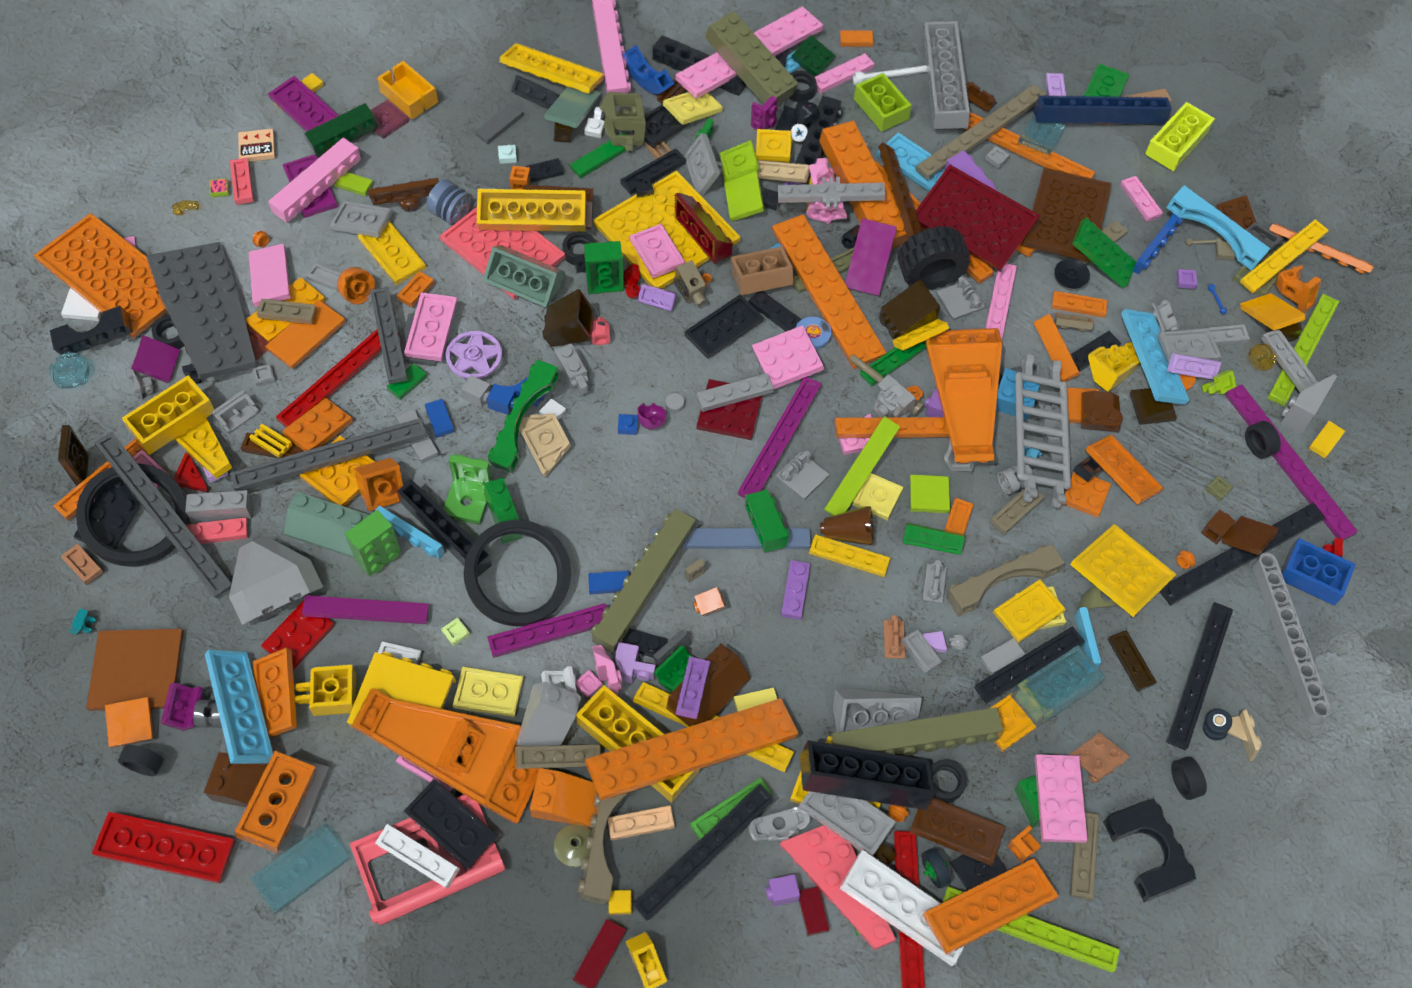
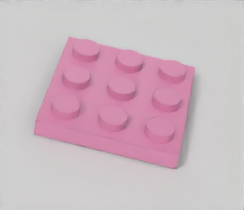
(788, 357)

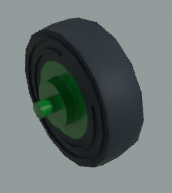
(936, 868)

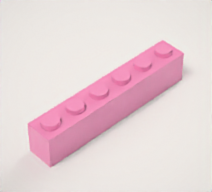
(314, 180)

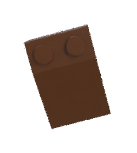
(233, 782)

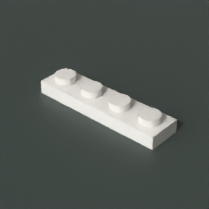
(417, 856)

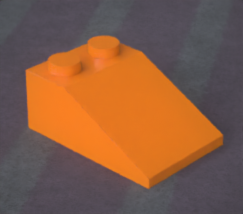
(563, 798)

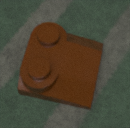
(1100, 411)

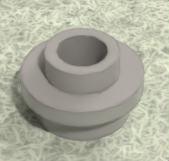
(958, 642)

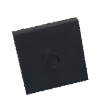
(975, 872)

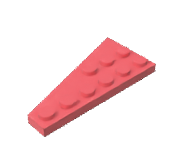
(827, 862)

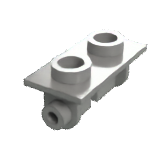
(1162, 314)
(139, 384)
(934, 582)

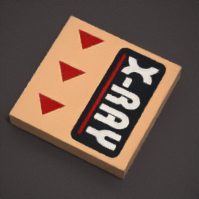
(256, 145)

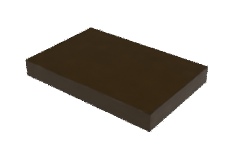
(73, 455)

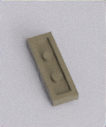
(286, 311)
(1014, 512)

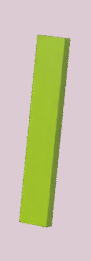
(862, 467)

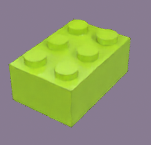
(882, 102)

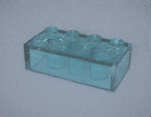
(1057, 686)

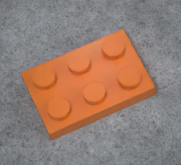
(317, 425)

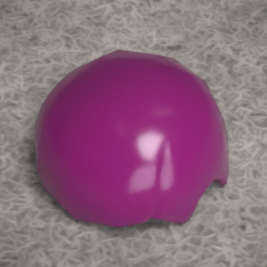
(651, 416)

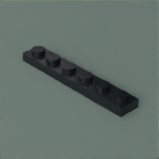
(1028, 665)

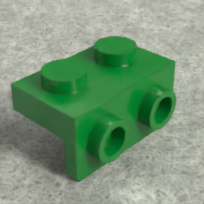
(673, 669)

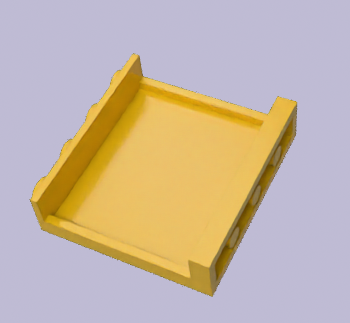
(404, 682)

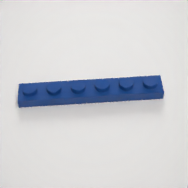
(1160, 240)

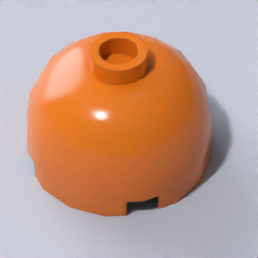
(355, 285)

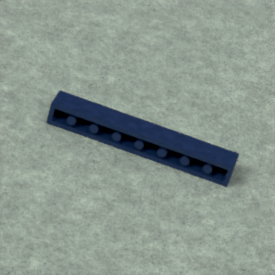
(1102, 109)

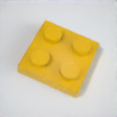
(773, 145)

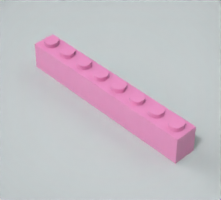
(610, 47)

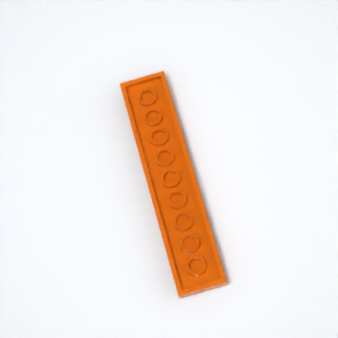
(828, 290)
(690, 749)

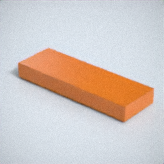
(1079, 304)

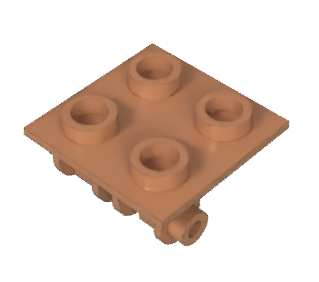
(1099, 757)

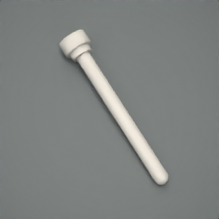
(859, 77)

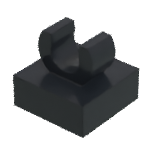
(191, 371)

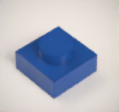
(627, 424)

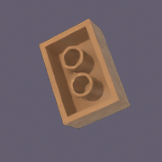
(761, 270)

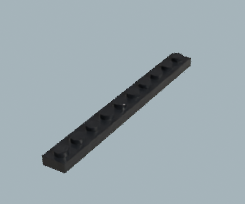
(1235, 558)

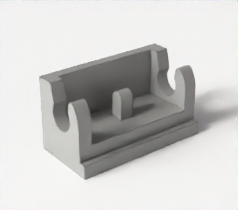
(235, 412)

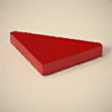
(188, 475)

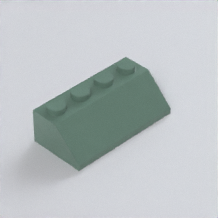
(523, 275)
(321, 522)

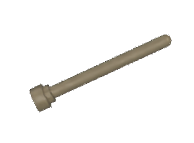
(876, 376)

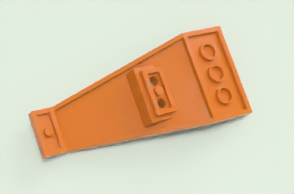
(967, 384)
(437, 737)

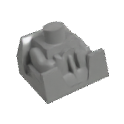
(893, 399)

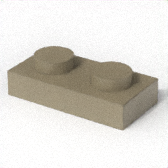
(1079, 322)

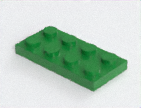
(1104, 252)

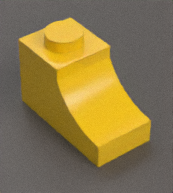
(646, 960)

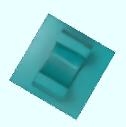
(79, 622)

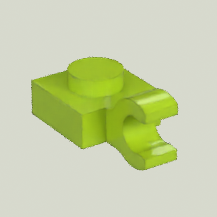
(1222, 383)

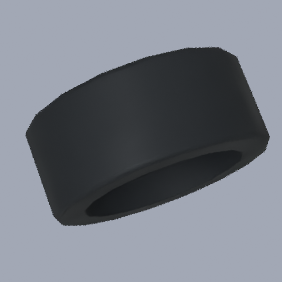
(807, 78)
(575, 238)
(161, 325)
(1270, 436)
(140, 760)
(955, 769)
(1189, 778)

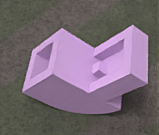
(626, 662)

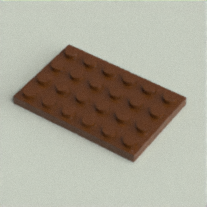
(1062, 204)

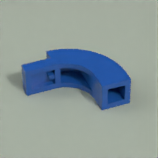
(644, 74)

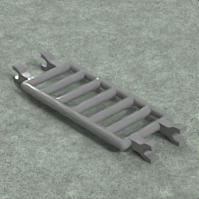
(1030, 480)

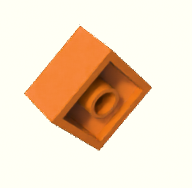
(379, 483)

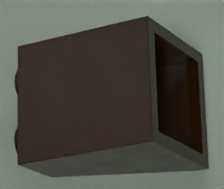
(909, 310)
(569, 320)

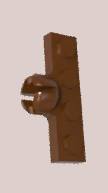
(405, 194)

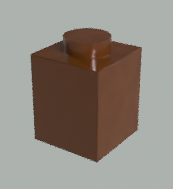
(1218, 526)

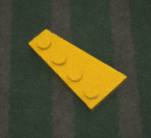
(205, 448)

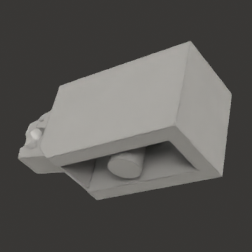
(571, 368)

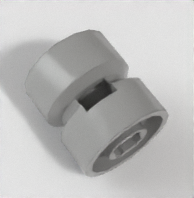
(1008, 479)

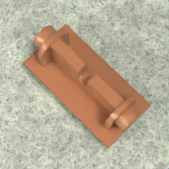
(892, 638)

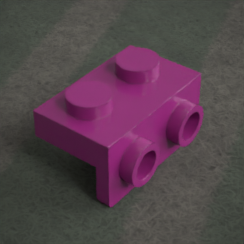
(764, 116)
(180, 706)

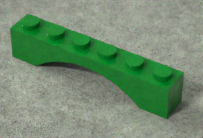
(540, 381)

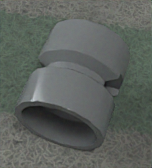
(206, 714)

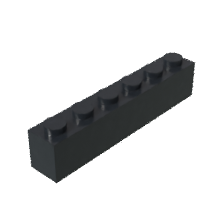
(440, 524)

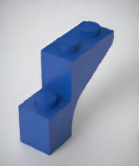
(502, 397)

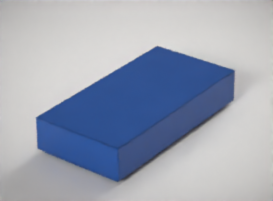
(439, 418)
(606, 582)

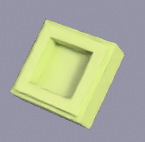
(455, 631)

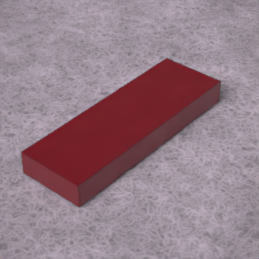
(599, 955)

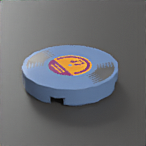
(817, 330)

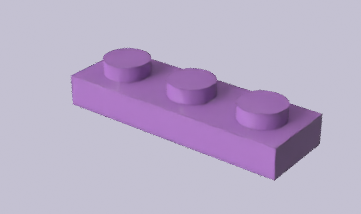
(795, 590)
(692, 687)

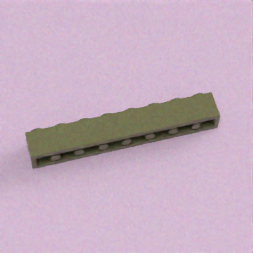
(643, 581)
(926, 733)

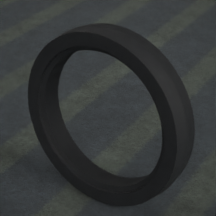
(532, 530)
(115, 556)

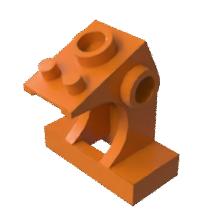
(1302, 293)

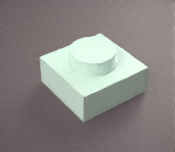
(507, 154)

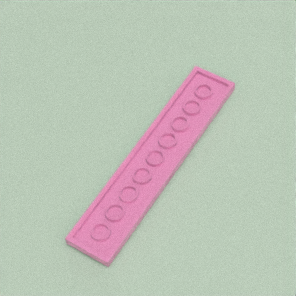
(776, 37)

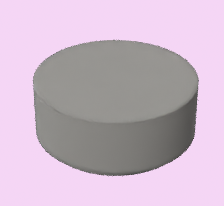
(674, 402)

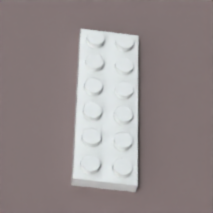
(894, 901)

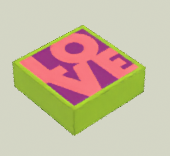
(219, 187)

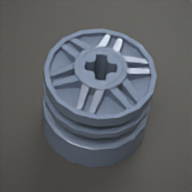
(449, 201)

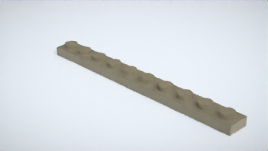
(980, 131)

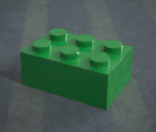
(604, 267)

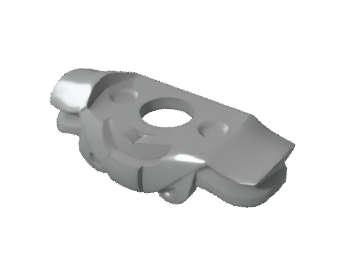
(763, 828)

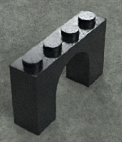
(1149, 820)

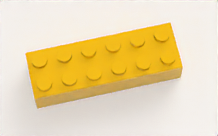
(531, 210)
(618, 726)

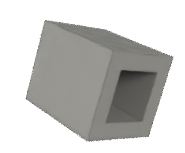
(475, 391)

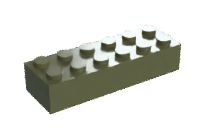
(750, 59)

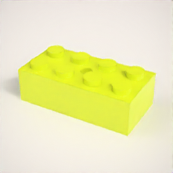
(1179, 136)

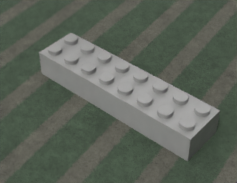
(946, 75)

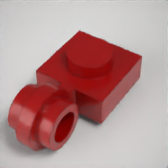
(630, 277)

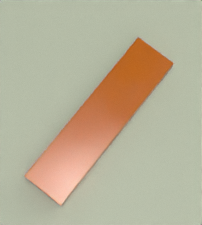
(1056, 347)

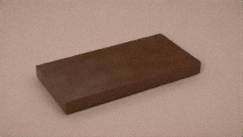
(958, 830)

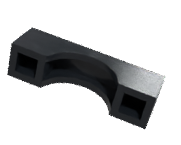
(112, 325)

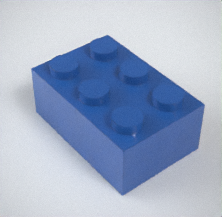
(1317, 571)

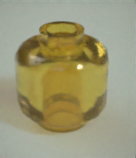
(1262, 356)

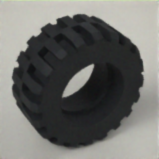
(934, 257)

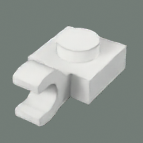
(595, 125)

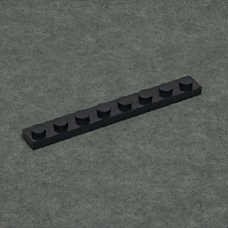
(1199, 676)
(702, 852)

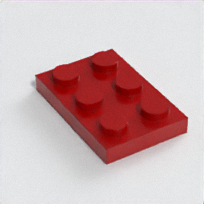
(298, 634)

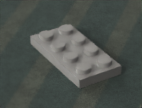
(850, 819)

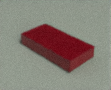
(813, 911)

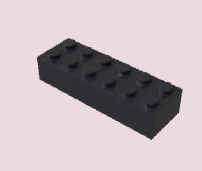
(866, 775)

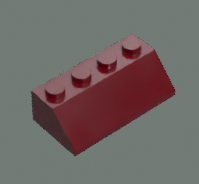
(702, 228)

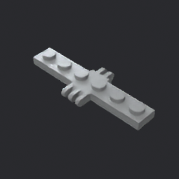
(831, 192)

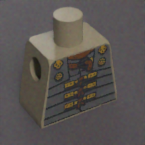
(690, 283)

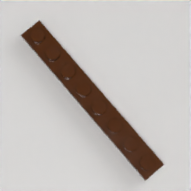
(899, 190)

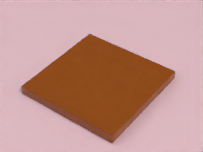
(134, 666)

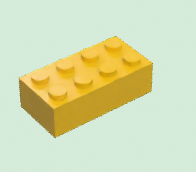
(168, 415)

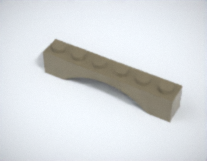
(1038, 564)
(597, 878)

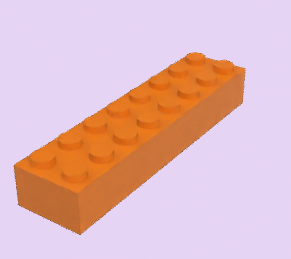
(855, 164)

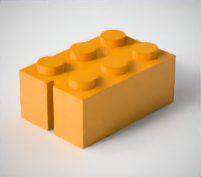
(409, 92)

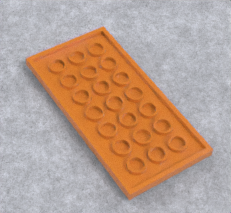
(104, 271)

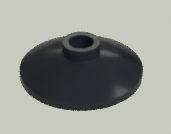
(1072, 273)

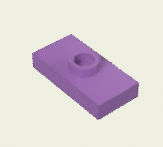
(657, 297)

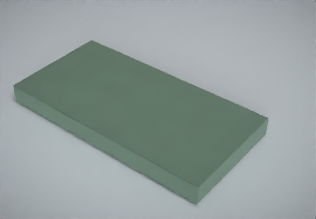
(572, 107)

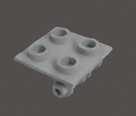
(960, 298)
(802, 474)

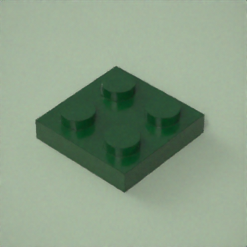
(813, 56)

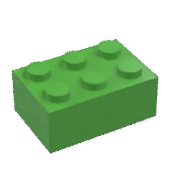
(373, 543)

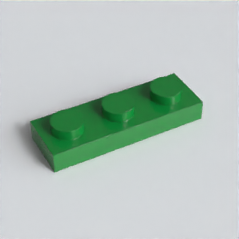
(933, 538)

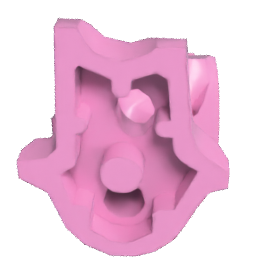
(818, 210)

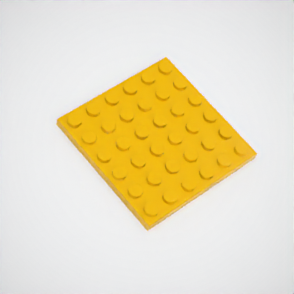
(651, 210)

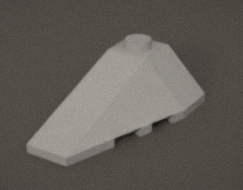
(866, 708)

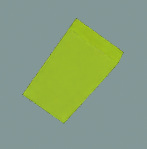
(354, 183)

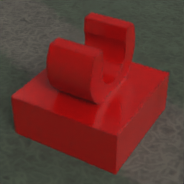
(1337, 548)

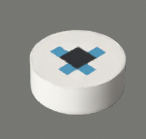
(799, 132)

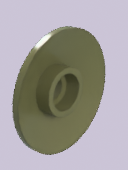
(564, 851)

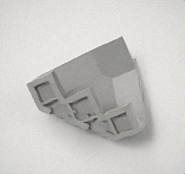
(269, 578)

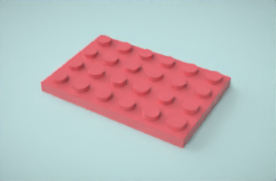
(477, 244)

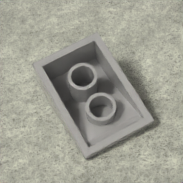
(1304, 407)
(548, 716)

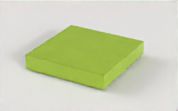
(739, 161)
(929, 494)

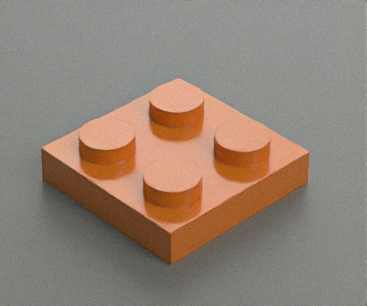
(1087, 495)

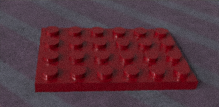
(986, 218)

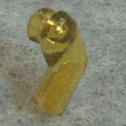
(185, 204)

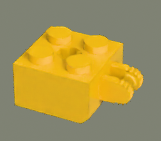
(322, 682)

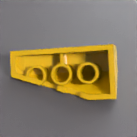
(1113, 365)

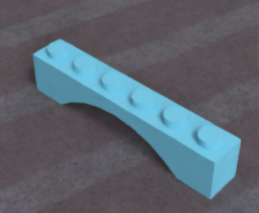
(1245, 246)

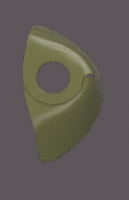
(1093, 599)

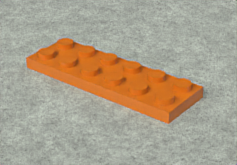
(990, 906)

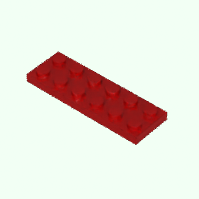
(164, 847)

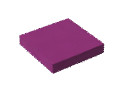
(155, 359)

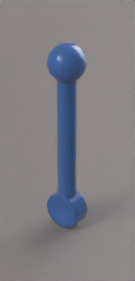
(1211, 287)

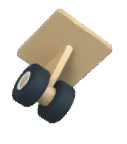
(1220, 724)

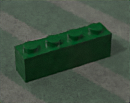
(347, 126)

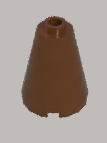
(850, 526)

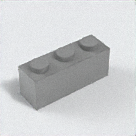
(218, 506)

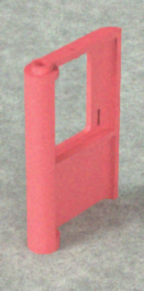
(385, 911)

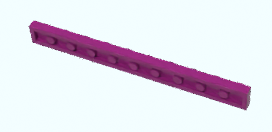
(1295, 467)

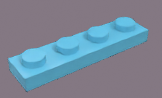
(414, 536)

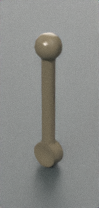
(1189, 242)

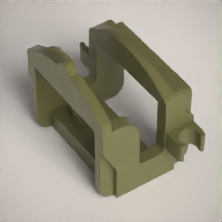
(624, 119)

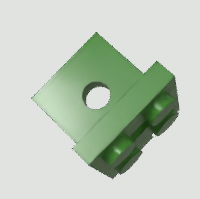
(468, 483)

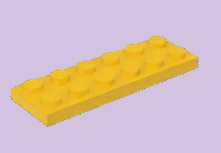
(552, 68)

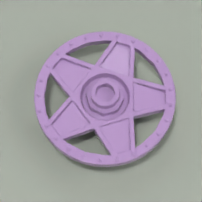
(473, 354)

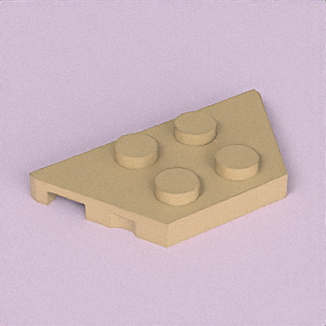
(544, 440)

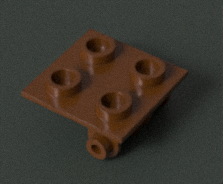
(1238, 211)

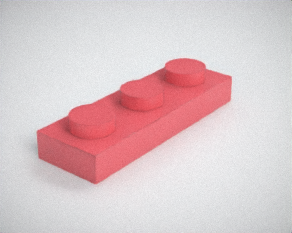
(241, 181)
(220, 530)

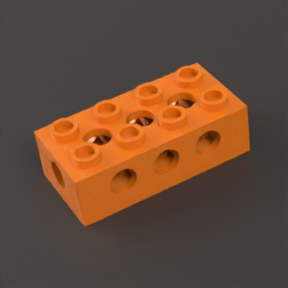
(270, 788)

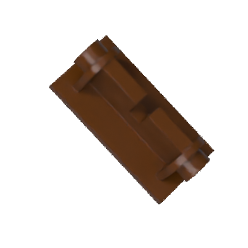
(981, 99)

